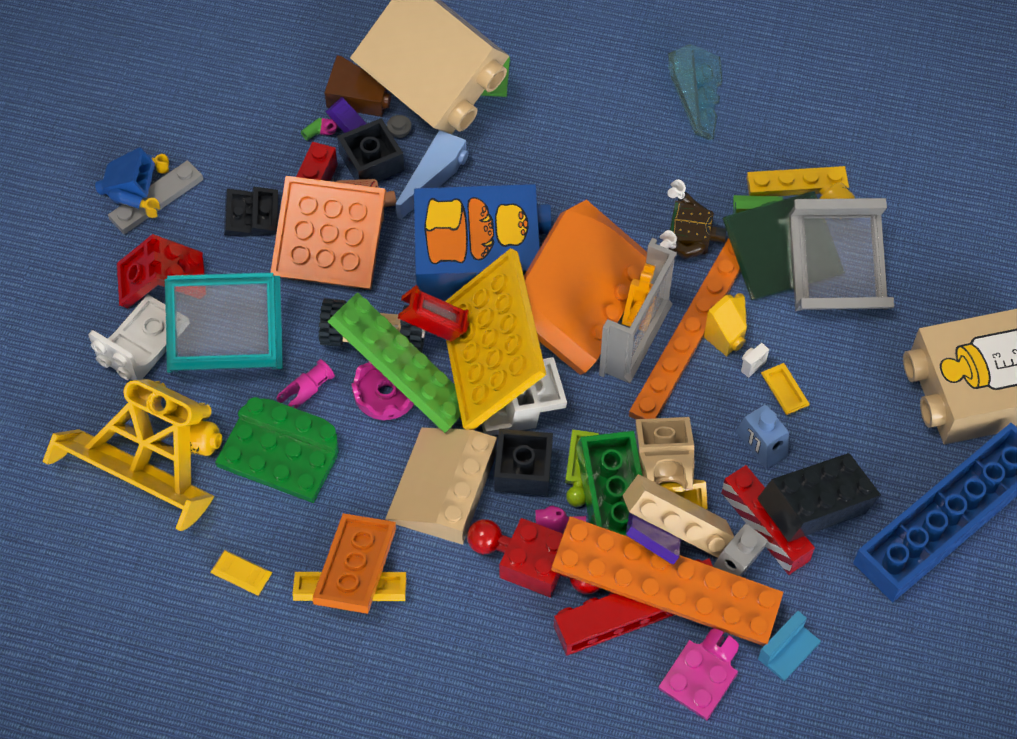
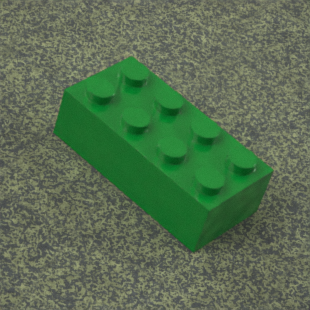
(607, 469)

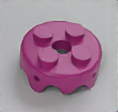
(372, 402)

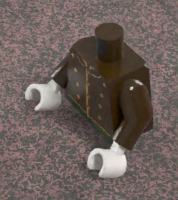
(690, 225)

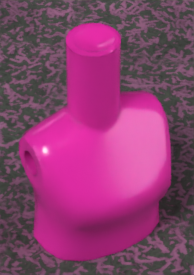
(554, 518)

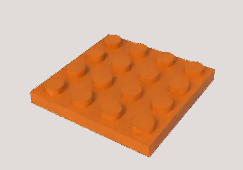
(328, 232)

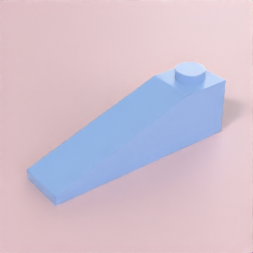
(436, 167)

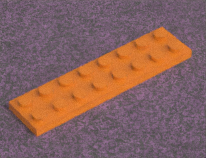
(679, 588)

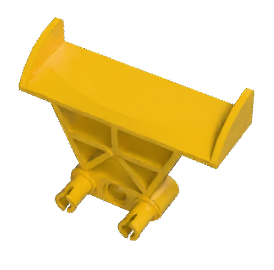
(143, 398)

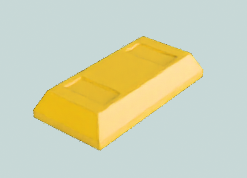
(785, 388)
(241, 572)

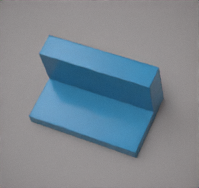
(788, 647)

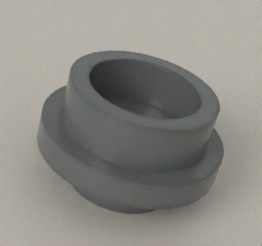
(399, 126)

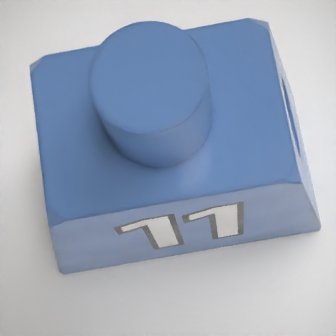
(761, 433)

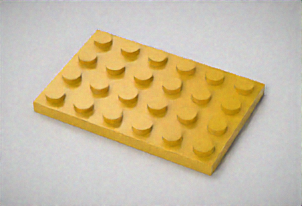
(501, 346)

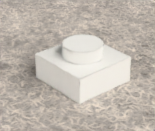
(754, 359)

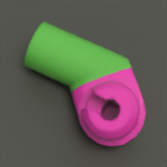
(319, 126)

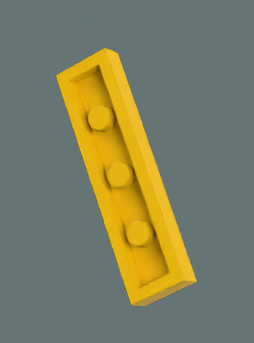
(794, 181)
(390, 586)

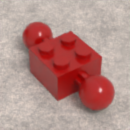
(526, 555)

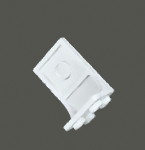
(136, 343)

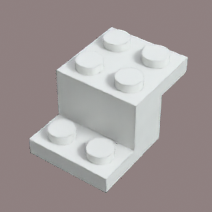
(525, 409)

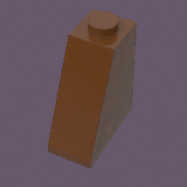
(357, 88)

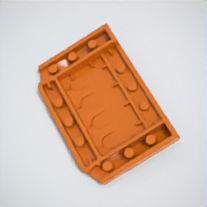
(581, 282)

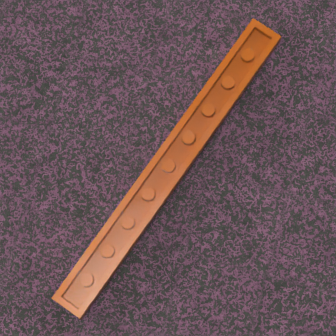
(686, 337)

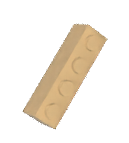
(677, 516)

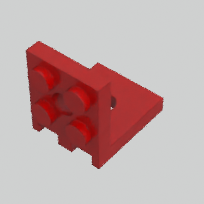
(151, 264)

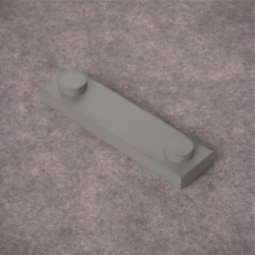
(164, 190)

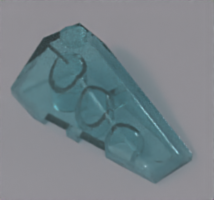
(696, 80)

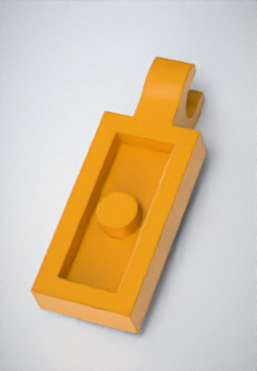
(637, 294)

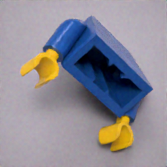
(129, 179)

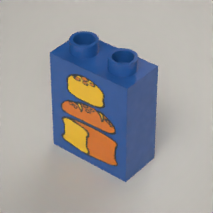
(471, 227)

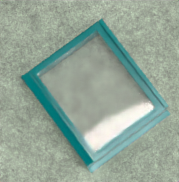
(223, 321)

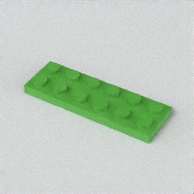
(398, 360)

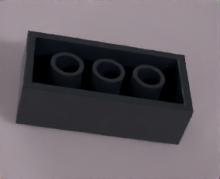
(818, 496)

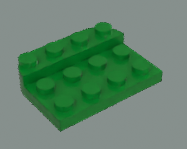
(280, 448)

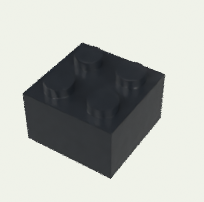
(371, 152)
(523, 462)

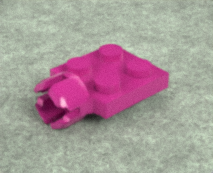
(702, 673)

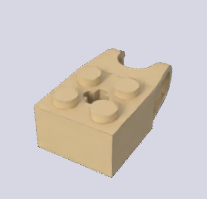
(666, 450)

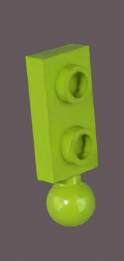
(575, 494)

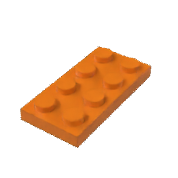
(354, 563)

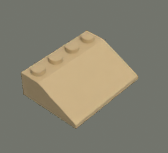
(443, 482)

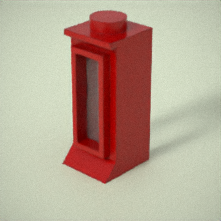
(434, 315)

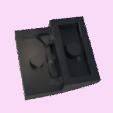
(251, 212)

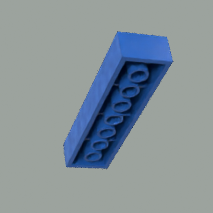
(942, 517)

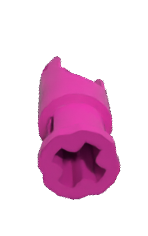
(306, 384)

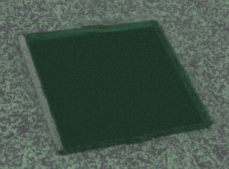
(764, 246)

